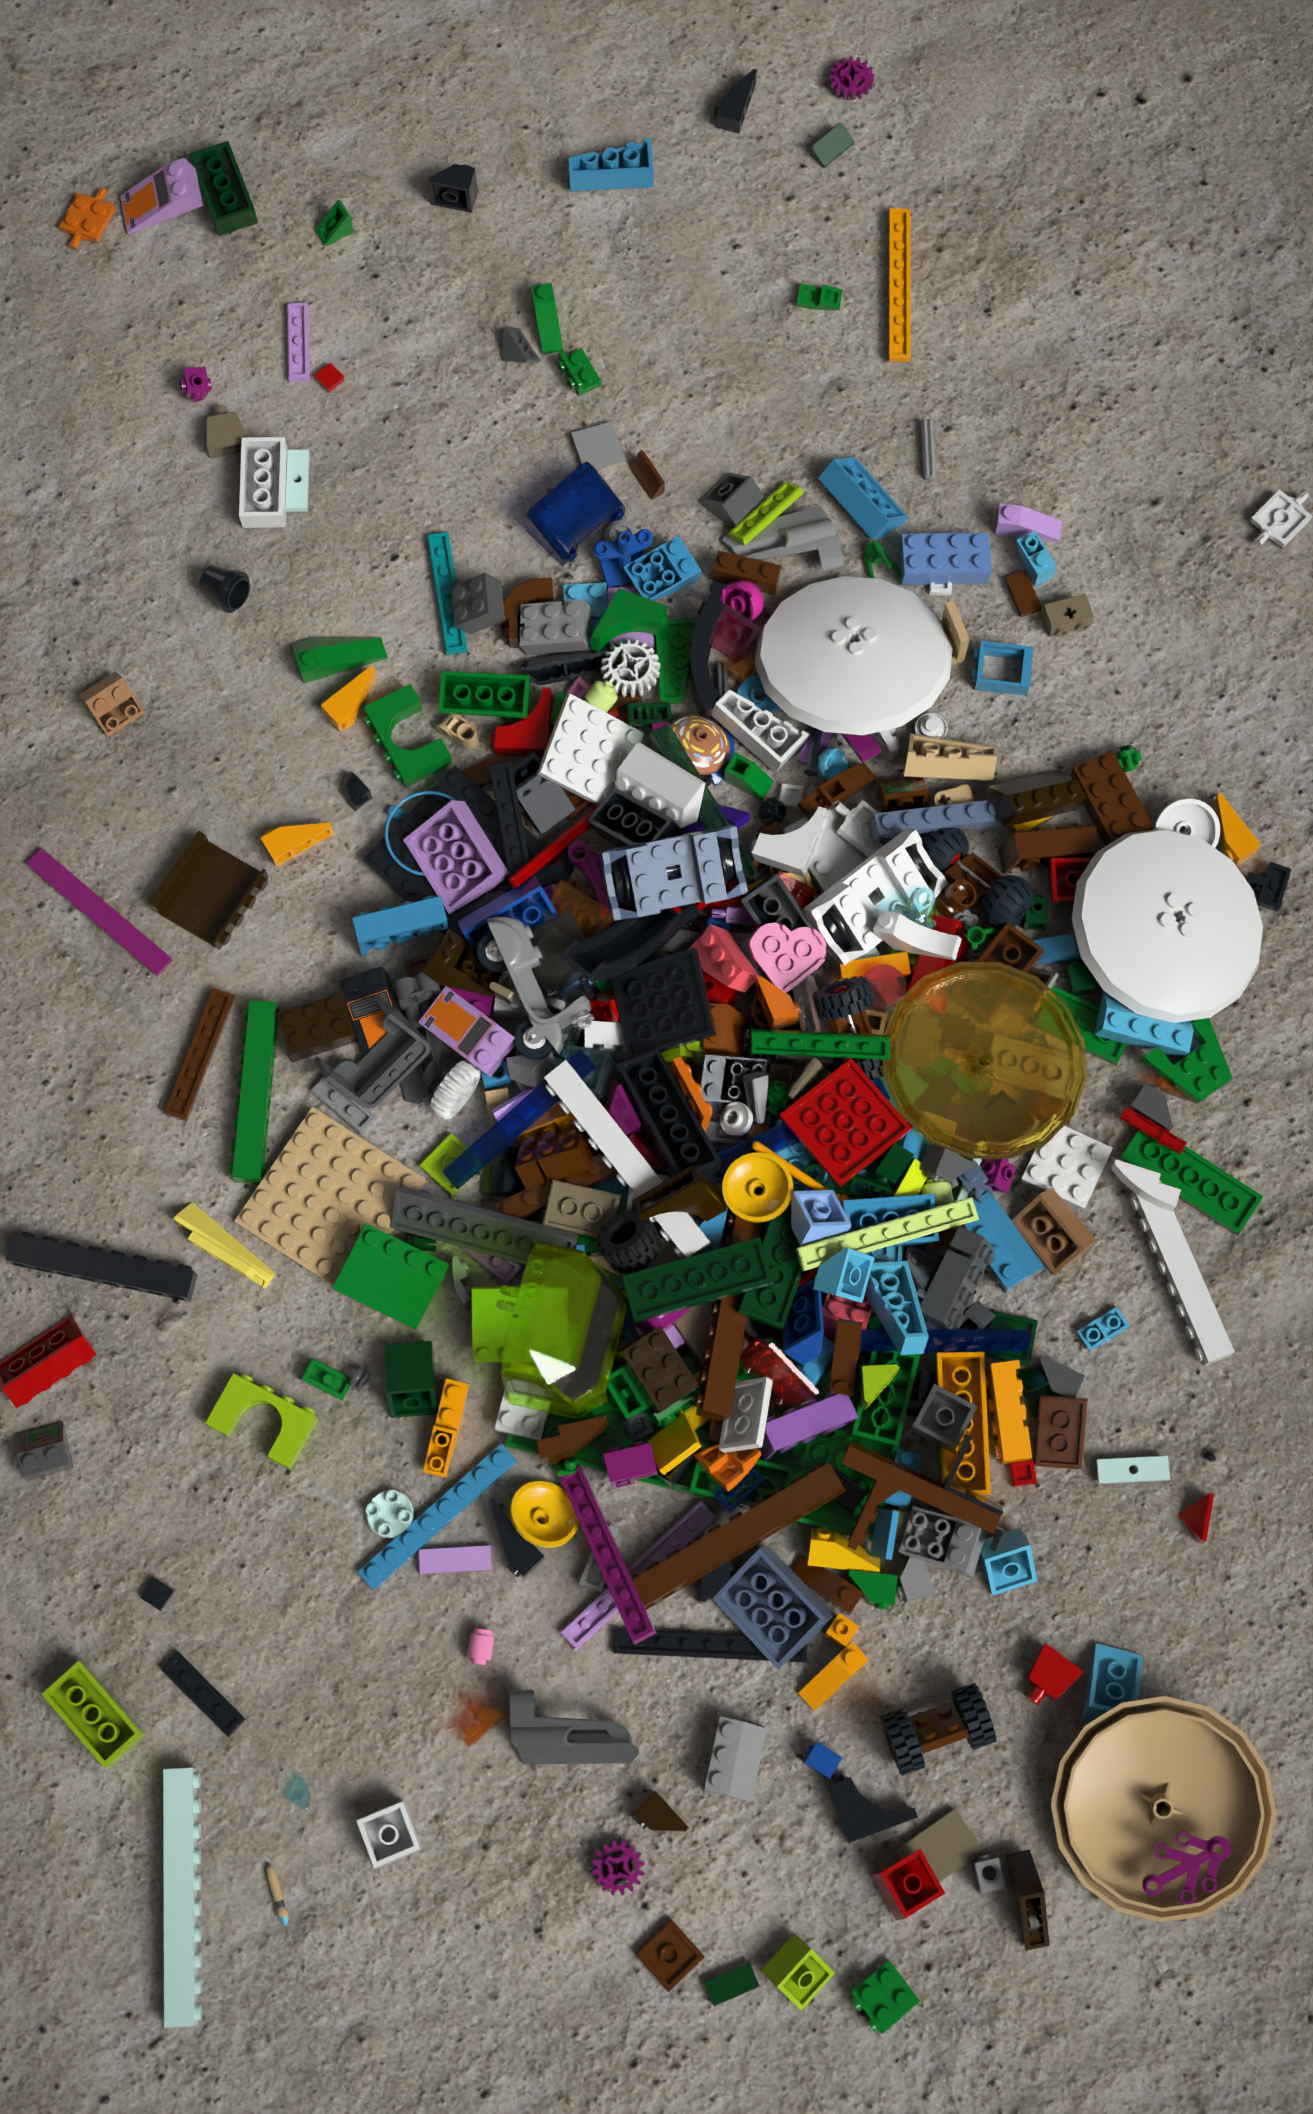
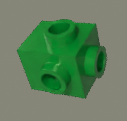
(778, 1097)

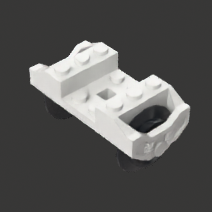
(850, 908)

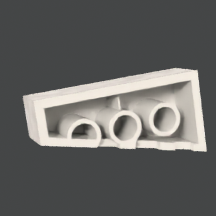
(606, 1037)

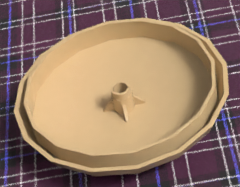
(1151, 1755)

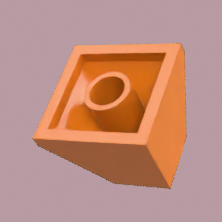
(777, 1005)

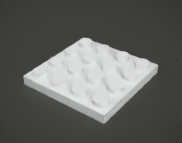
(587, 750)

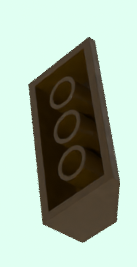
(1036, 797)

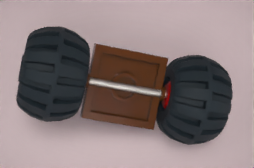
(1003, 897)

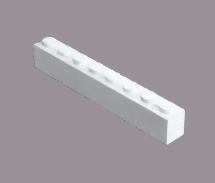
(1184, 1281)

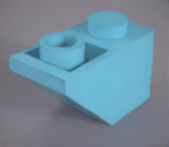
(1036, 558)

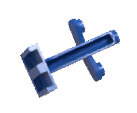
(618, 553)

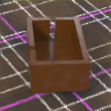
(558, 1154)

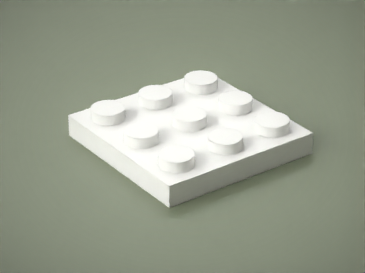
(1069, 1165)

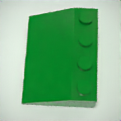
(390, 1276)

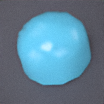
(831, 763)

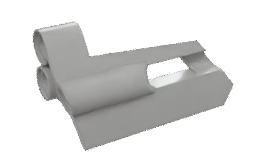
(801, 533)

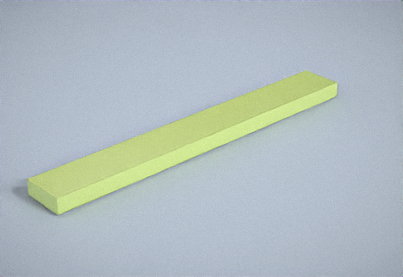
(889, 1232)

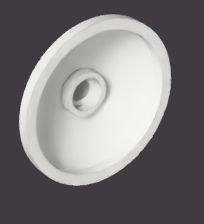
(1195, 815)

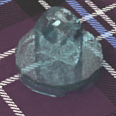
(918, 912)

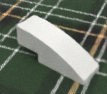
(1147, 1185)

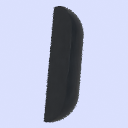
(563, 666)

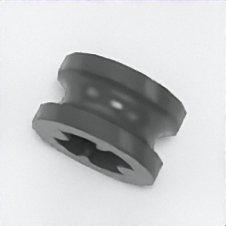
(360, 1379)

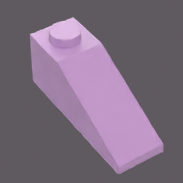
(1020, 521)

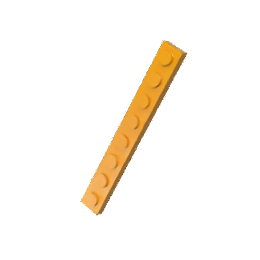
(899, 285)

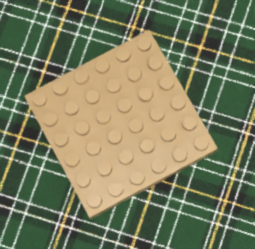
(323, 1195)

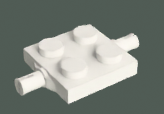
(1281, 518)
(856, 828)

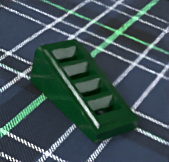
(664, 708)

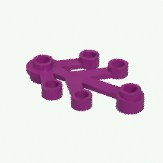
(1190, 1864)

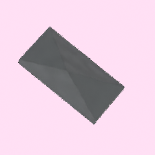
(516, 347)

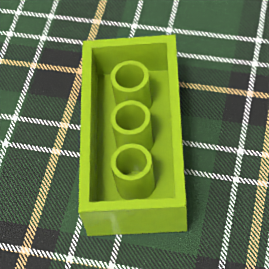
(94, 1714)

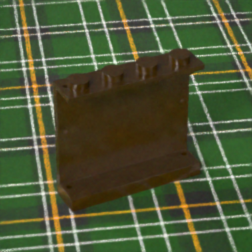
(208, 891)

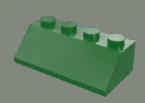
(484, 694)

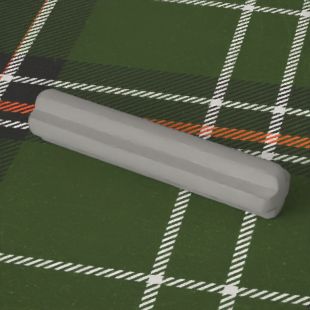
(927, 449)

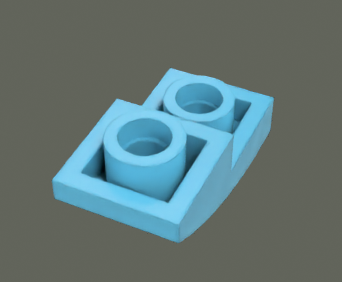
(1103, 1328)

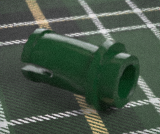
(421, 1243)

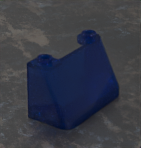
(573, 512)

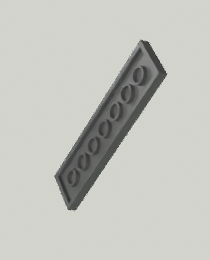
(472, 1226)

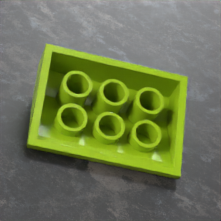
(489, 1323)

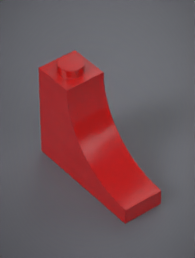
(528, 734)

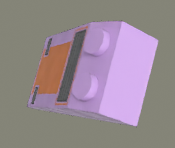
(161, 196)
(468, 1031)

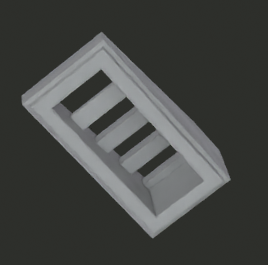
(756, 1094)

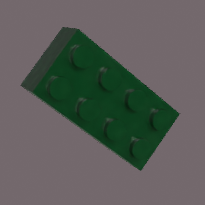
(223, 188)

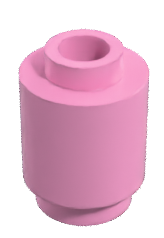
(480, 1646)

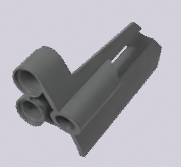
(549, 1742)

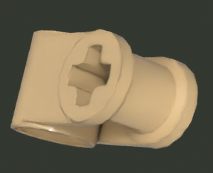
(455, 727)
(957, 795)

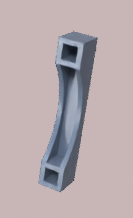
(970, 815)

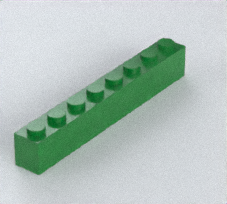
(255, 1092)

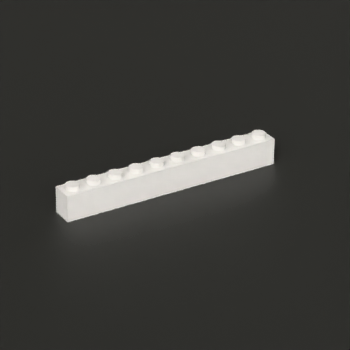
(622, 1155)

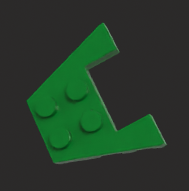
(1200, 1071)

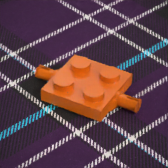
(87, 218)

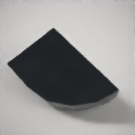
(355, 791)

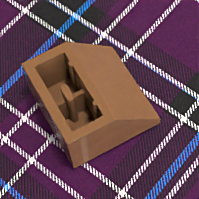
(111, 703)

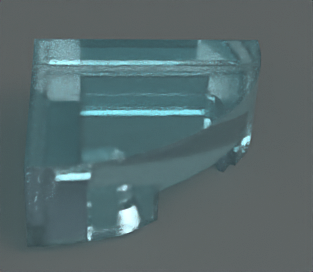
(299, 1793)

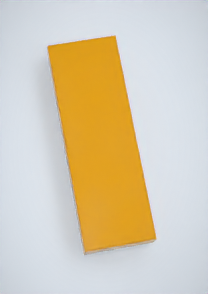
(861, 966)

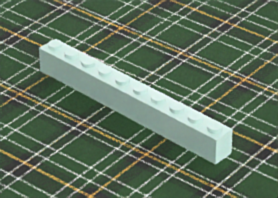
(180, 1897)

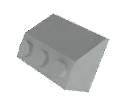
(735, 1759)

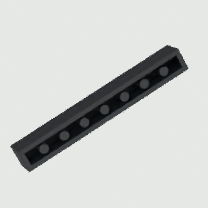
(102, 1267)

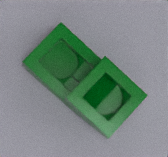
(818, 298)

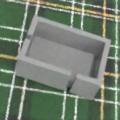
(555, 627)

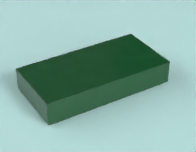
(731, 1984)

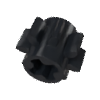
(772, 811)

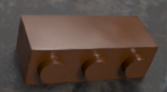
(733, 567)

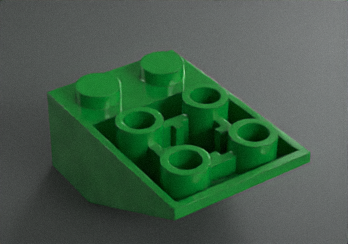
(625, 1392)

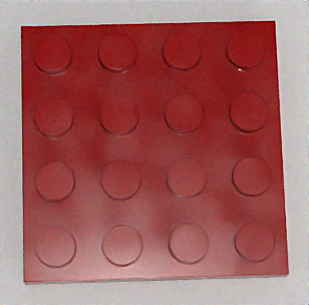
(845, 1122)

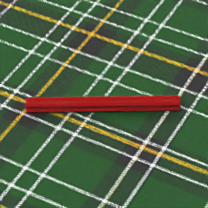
(551, 850)

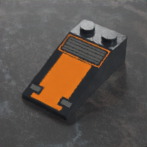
(365, 1012)

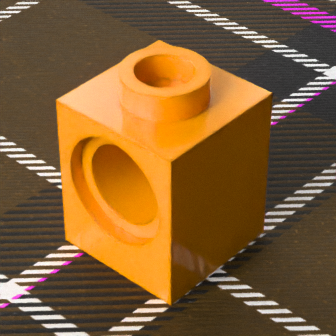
(842, 1630)

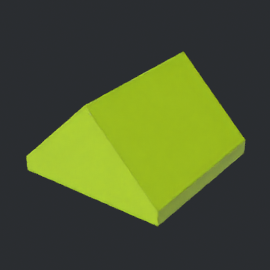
(874, 1380)

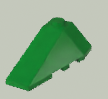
(333, 655)

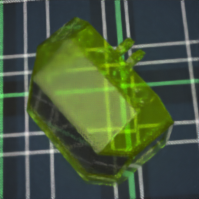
(561, 1332)

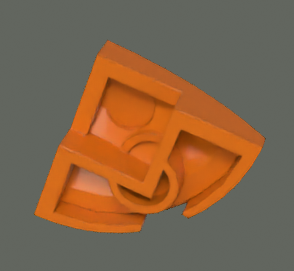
(727, 1467)

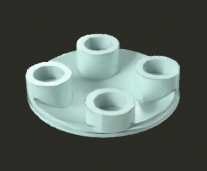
(389, 1513)

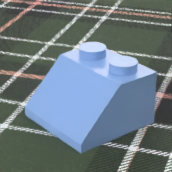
(817, 1216)

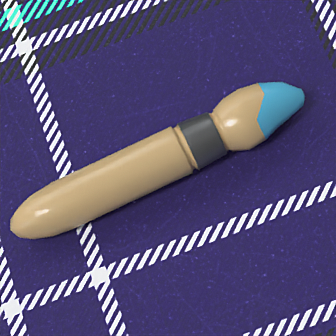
(282, 1912)

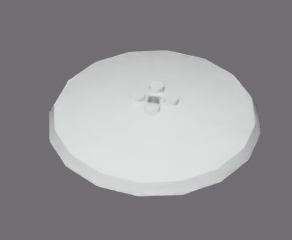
(853, 656)
(1167, 925)

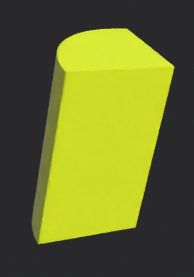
(911, 1180)

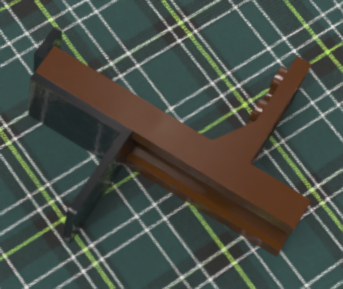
(947, 1496)

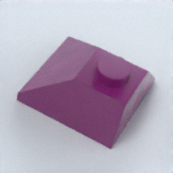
(624, 1113)

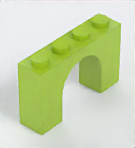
(242, 1394)

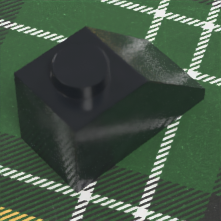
(716, 1580)

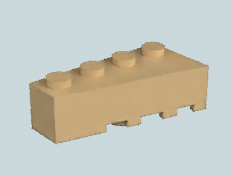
(949, 759)

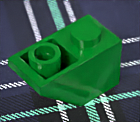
(747, 776)

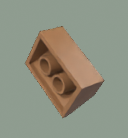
(1053, 1230)

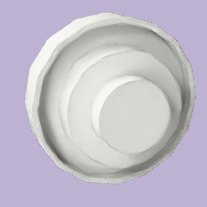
(931, 725)
(736, 1119)

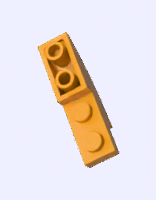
(446, 1427)

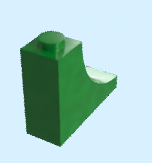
(626, 615)

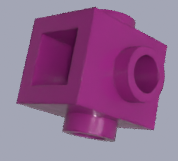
(195, 383)
(999, 1174)

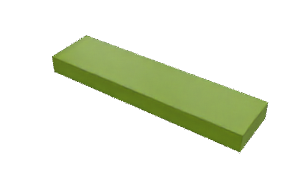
(765, 513)

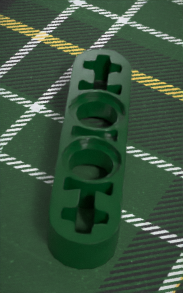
(847, 1188)

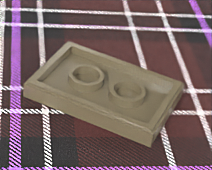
(579, 1208)
(945, 1844)

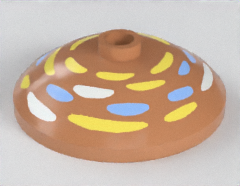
(707, 753)

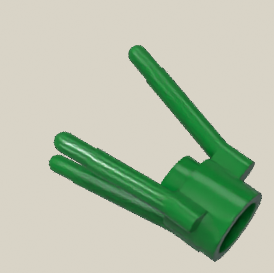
(877, 555)

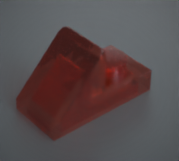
(798, 889)

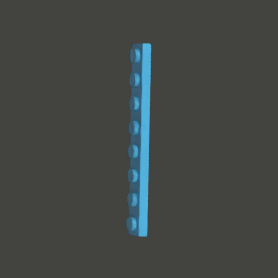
(437, 1517)

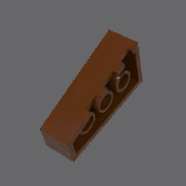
(1039, 846)

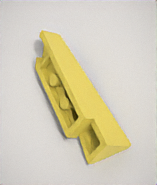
(221, 1245)

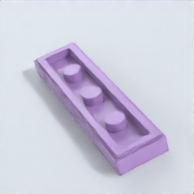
(298, 342)

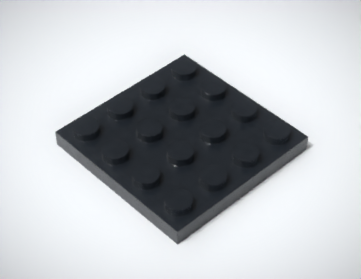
(663, 1004)

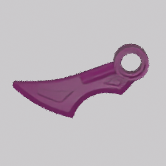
(592, 868)

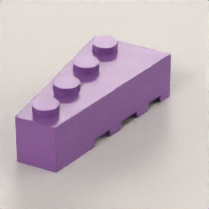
(806, 1423)

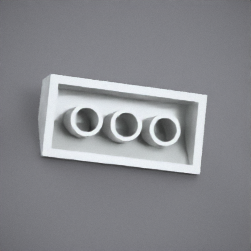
(661, 785)

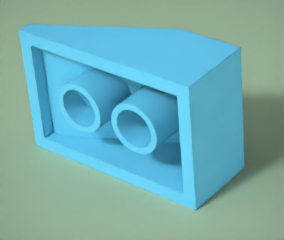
(1111, 1680)

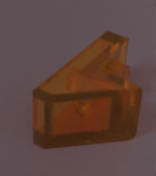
(488, 1720)

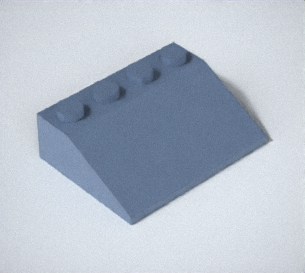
(773, 1606)

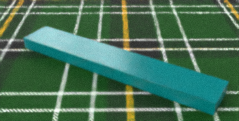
(444, 579)

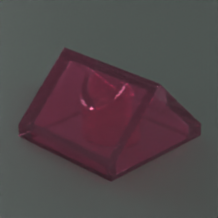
(733, 634)

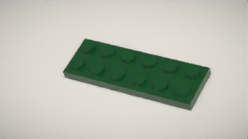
(697, 1280)
(773, 1302)

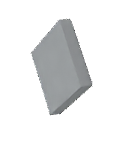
(598, 445)

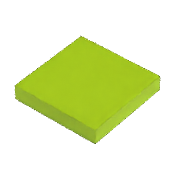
(440, 1158)

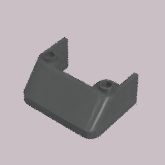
(383, 1065)

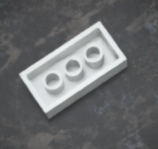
(263, 482)

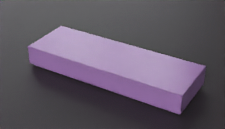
(455, 1560)

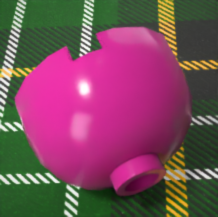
(744, 598)

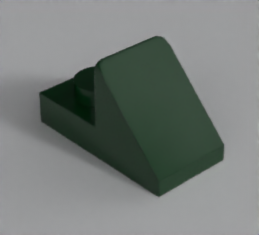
(1033, 1385)

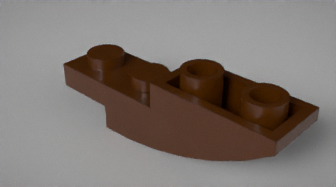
(838, 789)

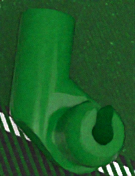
(565, 1469)

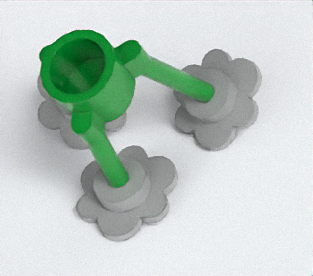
(975, 934)

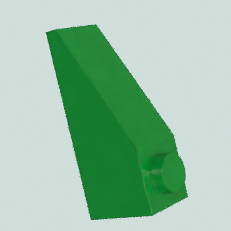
(546, 318)

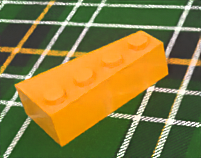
(1008, 1412)

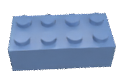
(945, 558)

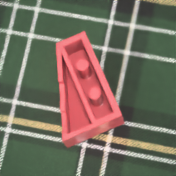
(724, 959)

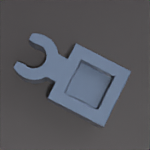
(975, 1180)

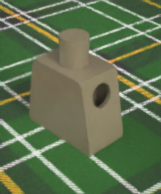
(224, 433)

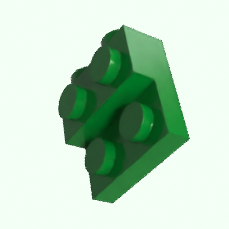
(884, 1997)

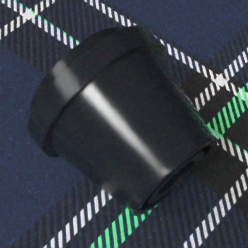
(225, 587)

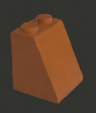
(730, 1030)

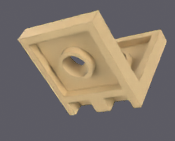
(955, 631)

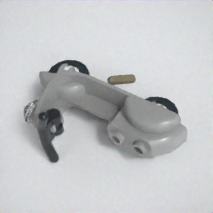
(511, 949)

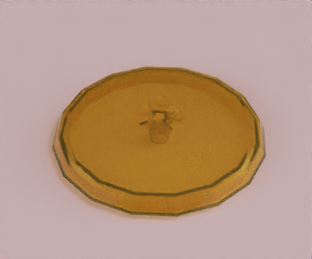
(1014, 1028)

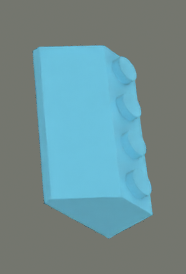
(1125, 1026)

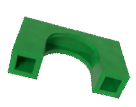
(408, 764)

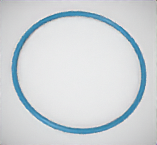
(390, 816)

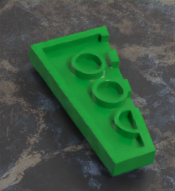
(674, 656)

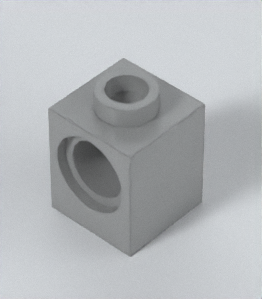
(993, 1884)

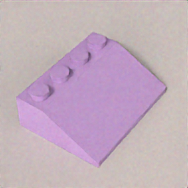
(456, 855)

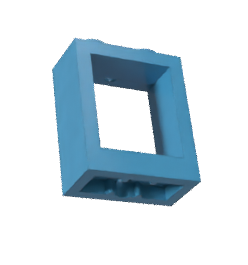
(1003, 650)

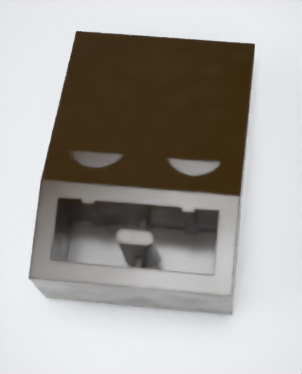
(457, 966)

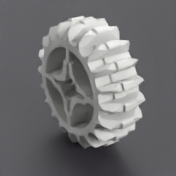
(644, 659)
(455, 1089)

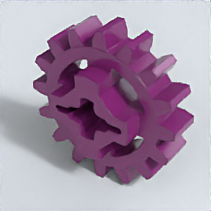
(859, 73)
(625, 1857)

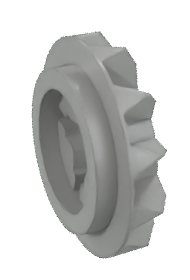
(619, 527)

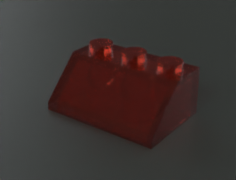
(788, 1385)

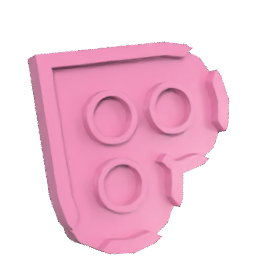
(785, 954)

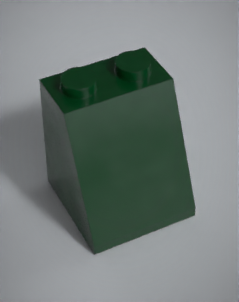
(411, 1379)

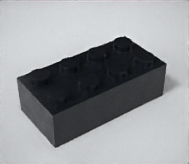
(629, 821)

